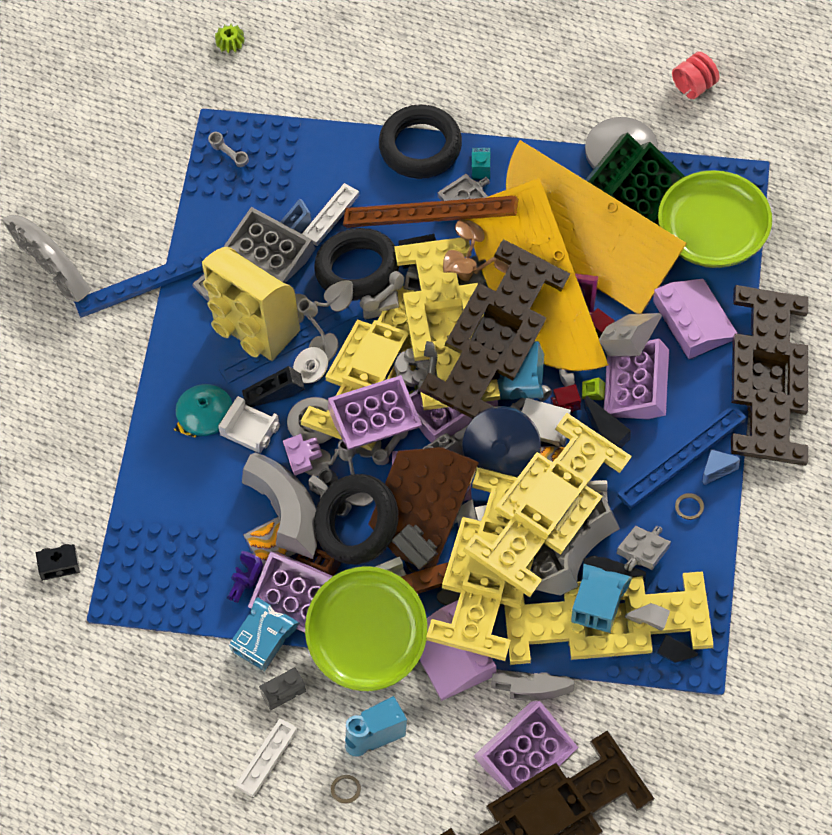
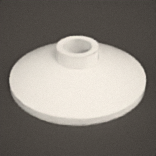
(306, 360)

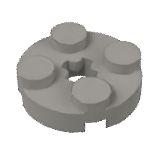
(402, 368)

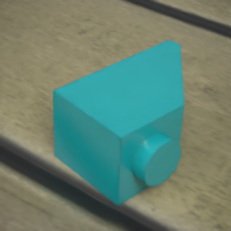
(481, 163)

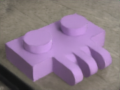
(301, 453)

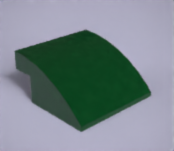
(635, 175)

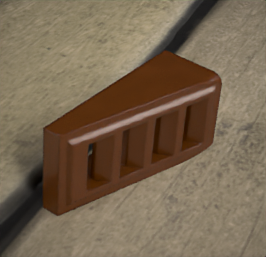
(329, 566)

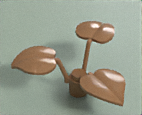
(465, 267)

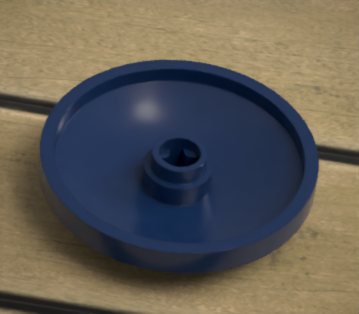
(501, 440)

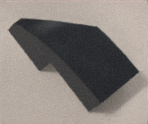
(675, 650)

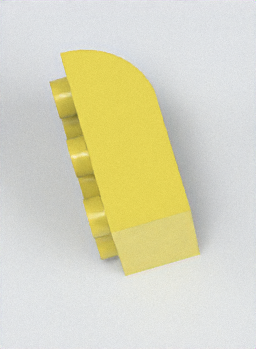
(249, 304)

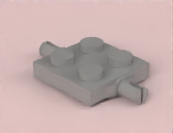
(463, 189)
(643, 548)

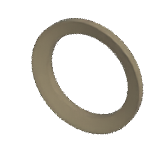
(693, 496)
(350, 799)

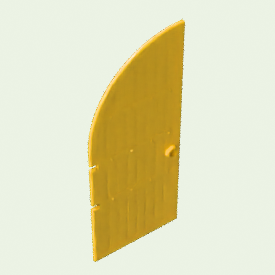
(600, 232)
(568, 332)

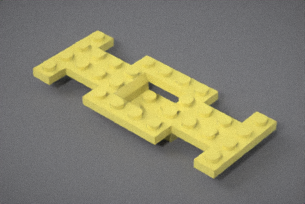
(436, 307)
(365, 360)
(541, 499)
(478, 586)
(552, 623)

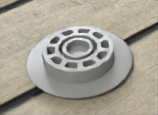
(297, 413)

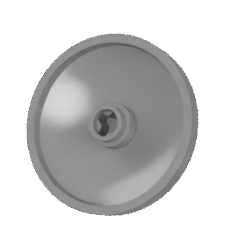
(607, 132)

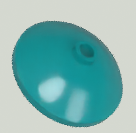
(205, 418)

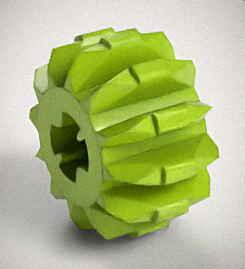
(229, 38)

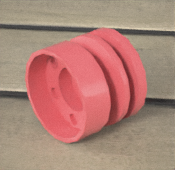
(695, 74)

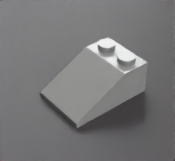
(629, 334)

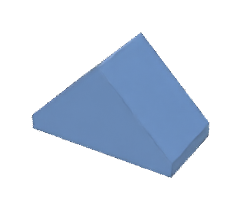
(298, 217)
(719, 465)

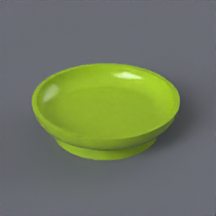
(717, 216)
(366, 628)

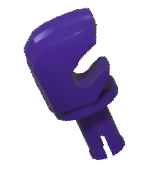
(245, 580)

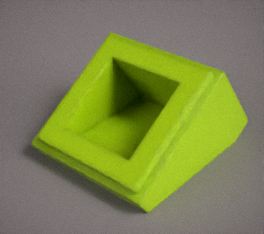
(593, 389)

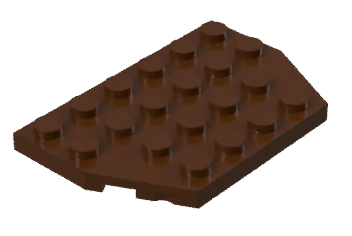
(428, 493)

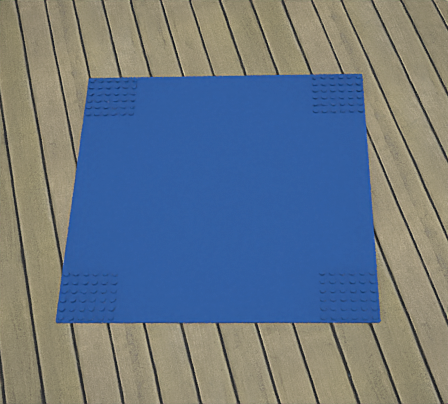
(183, 497)

